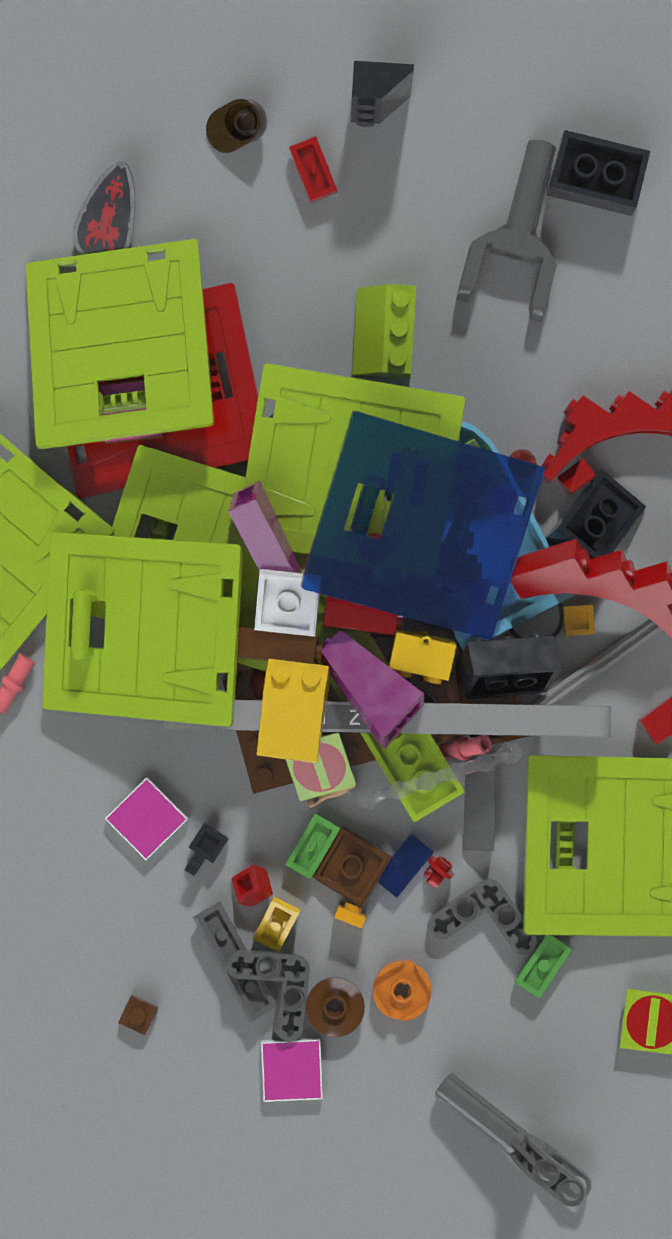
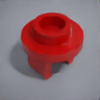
(437, 870)

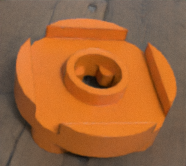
(418, 995)

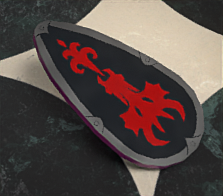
(107, 213)

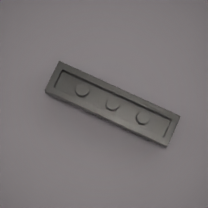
(222, 939)

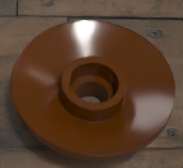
(337, 1022)

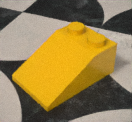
(293, 710)

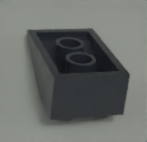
(598, 517)

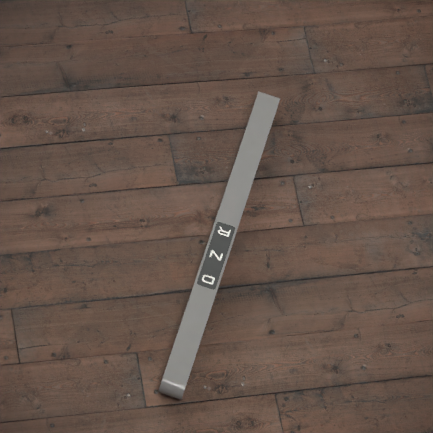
(449, 719)

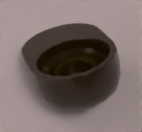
(236, 125)

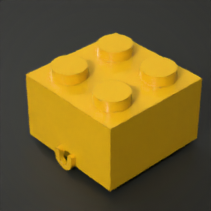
(419, 656)

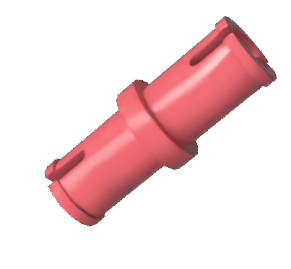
(14, 681)
(464, 748)

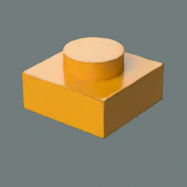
(578, 620)
(350, 914)

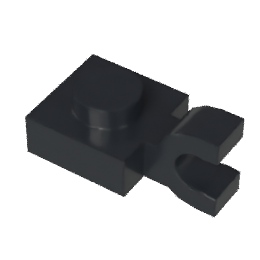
(207, 846)

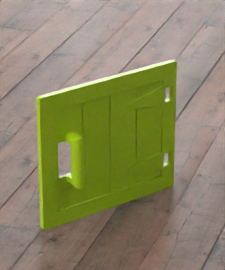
(114, 323)
(302, 442)
(197, 502)
(29, 512)
(163, 628)
(628, 846)

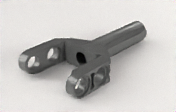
(518, 236)
(524, 1148)

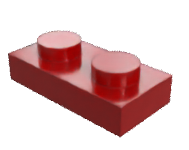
(313, 169)

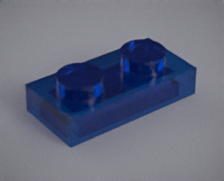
(405, 864)

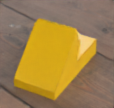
(276, 924)

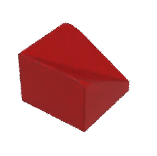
(576, 477)
(252, 886)

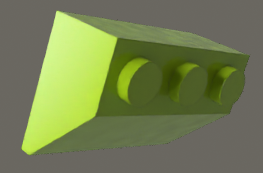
(384, 331)

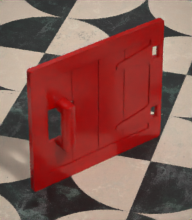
(213, 446)

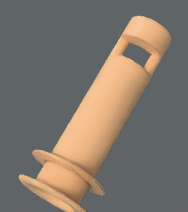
(311, 803)

